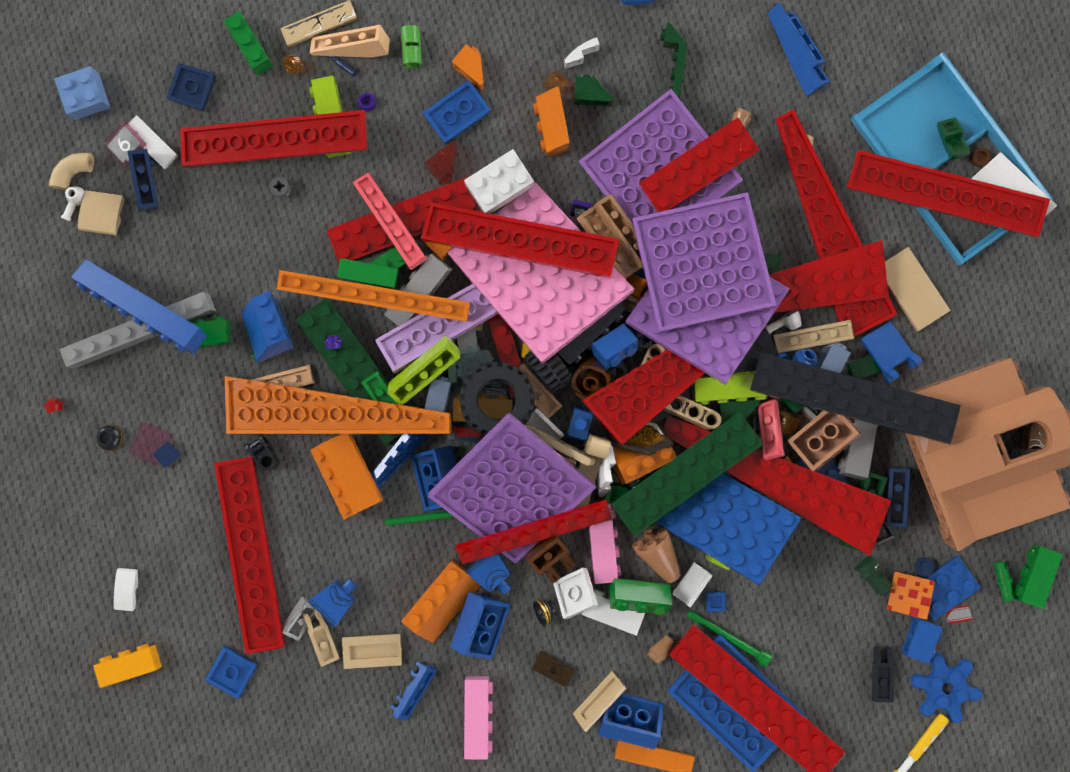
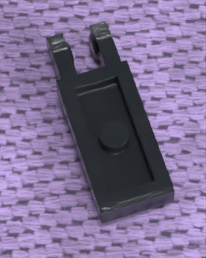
(882, 676)

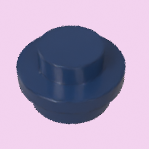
(924, 567)

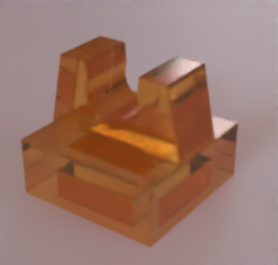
(556, 80)

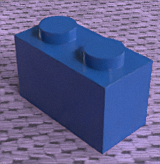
(615, 347)
(922, 640)

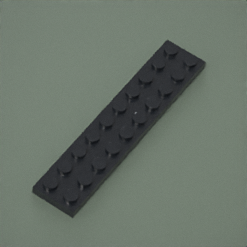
(856, 398)

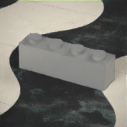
(423, 281)
(857, 456)

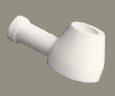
(73, 201)
(791, 322)

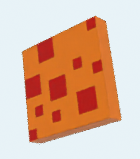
(911, 595)

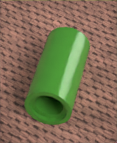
(411, 46)

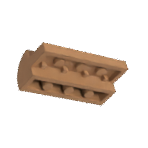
(609, 220)

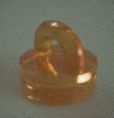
(293, 63)

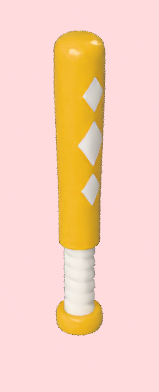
(925, 741)

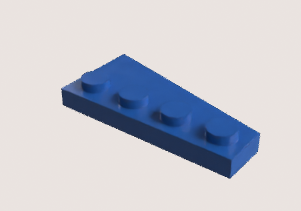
(397, 456)

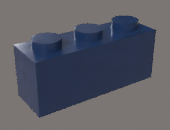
(142, 180)
(899, 495)

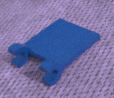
(889, 350)

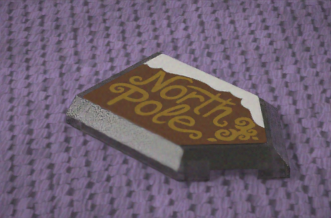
(646, 440)

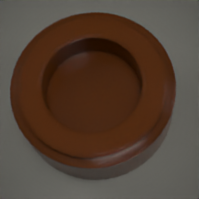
(980, 157)

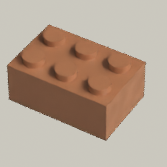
(824, 439)

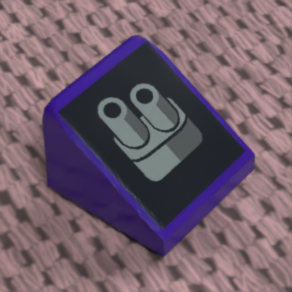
(579, 207)

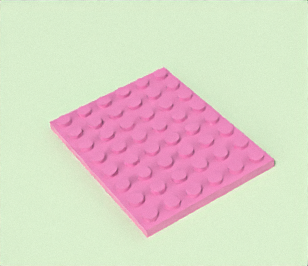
(537, 300)

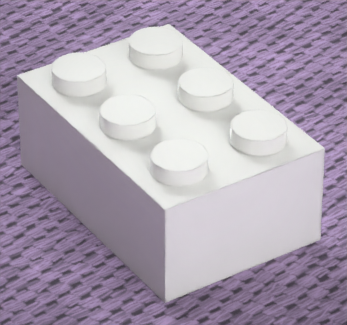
(499, 182)

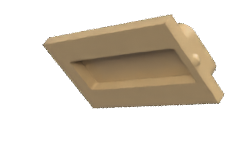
(372, 651)
(599, 701)

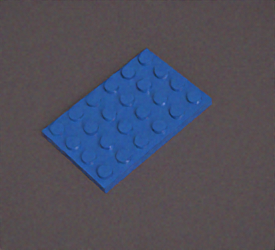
(734, 527)
(722, 720)

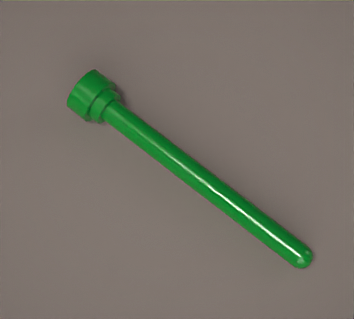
(418, 518)
(762, 657)

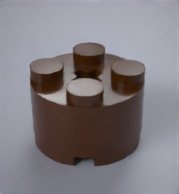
(590, 377)

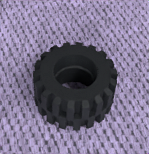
(551, 373)

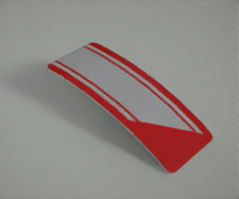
(959, 614)

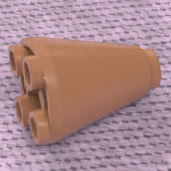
(659, 553)

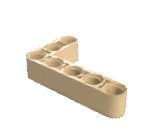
(686, 404)
(598, 448)

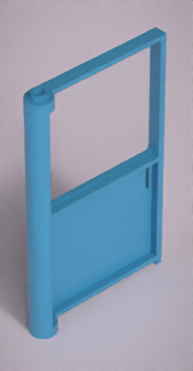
(905, 129)

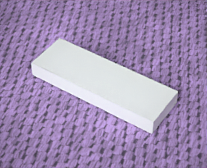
(155, 145)

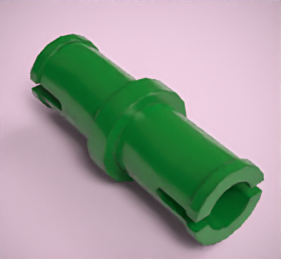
(1004, 581)

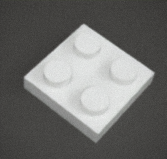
(575, 593)

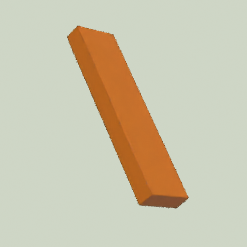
(658, 758)

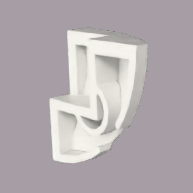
(604, 474)

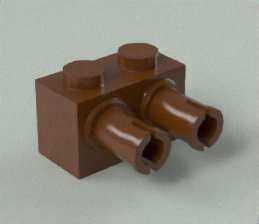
(547, 553)

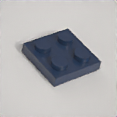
(191, 87)

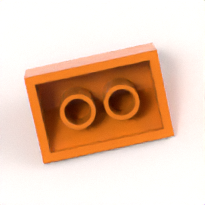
(552, 122)
(634, 465)

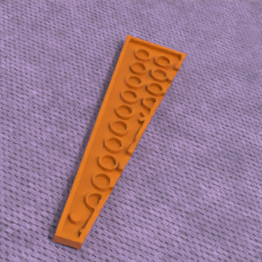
(284, 409)

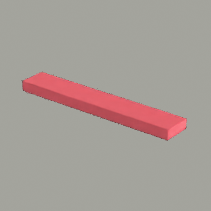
(389, 221)

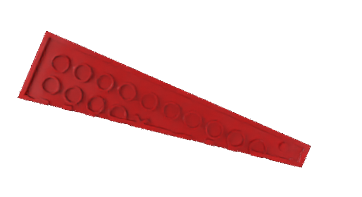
(828, 503)

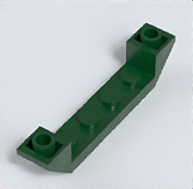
(673, 40)

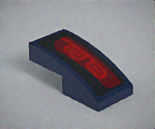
(464, 433)

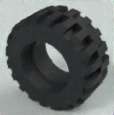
(495, 373)

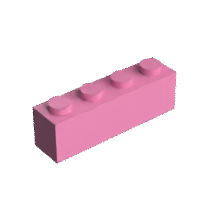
(604, 550)
(477, 717)

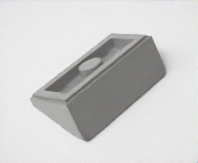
(295, 624)

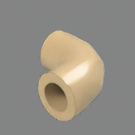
(68, 167)

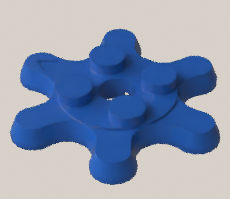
(934, 682)

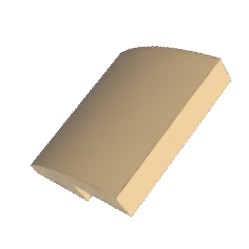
(100, 212)

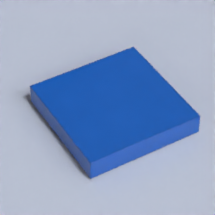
(231, 672)

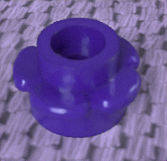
(362, 102)
(333, 342)

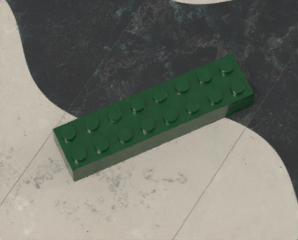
(351, 361)
(687, 474)

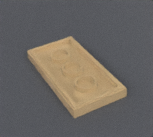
(914, 290)

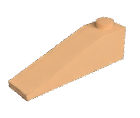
(360, 42)

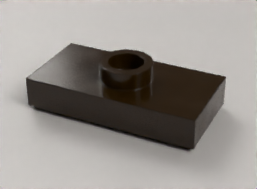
(553, 669)

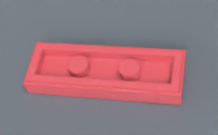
(770, 430)

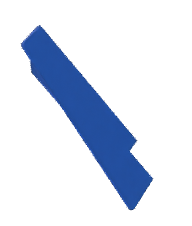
(799, 49)

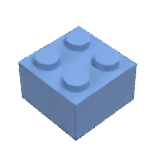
(82, 93)

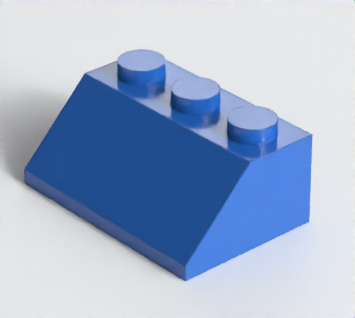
(266, 326)
(430, 469)
(480, 626)
(633, 721)

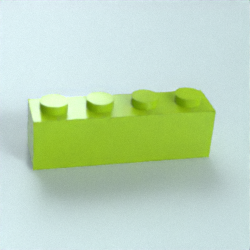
(327, 100)
(423, 370)
(738, 388)

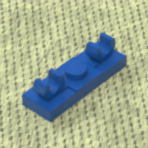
(413, 691)

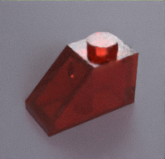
(443, 163)

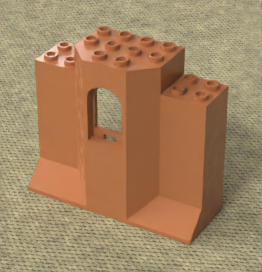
(969, 480)

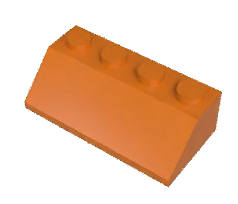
(346, 475)
(440, 602)

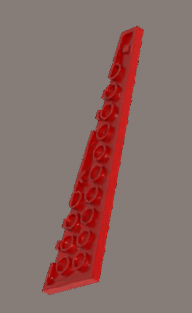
(827, 218)
(838, 278)
(647, 390)

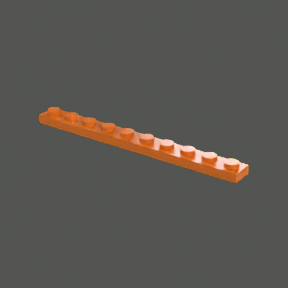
(373, 295)

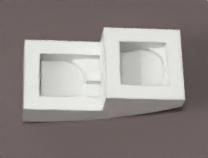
(576, 56)
(124, 590)

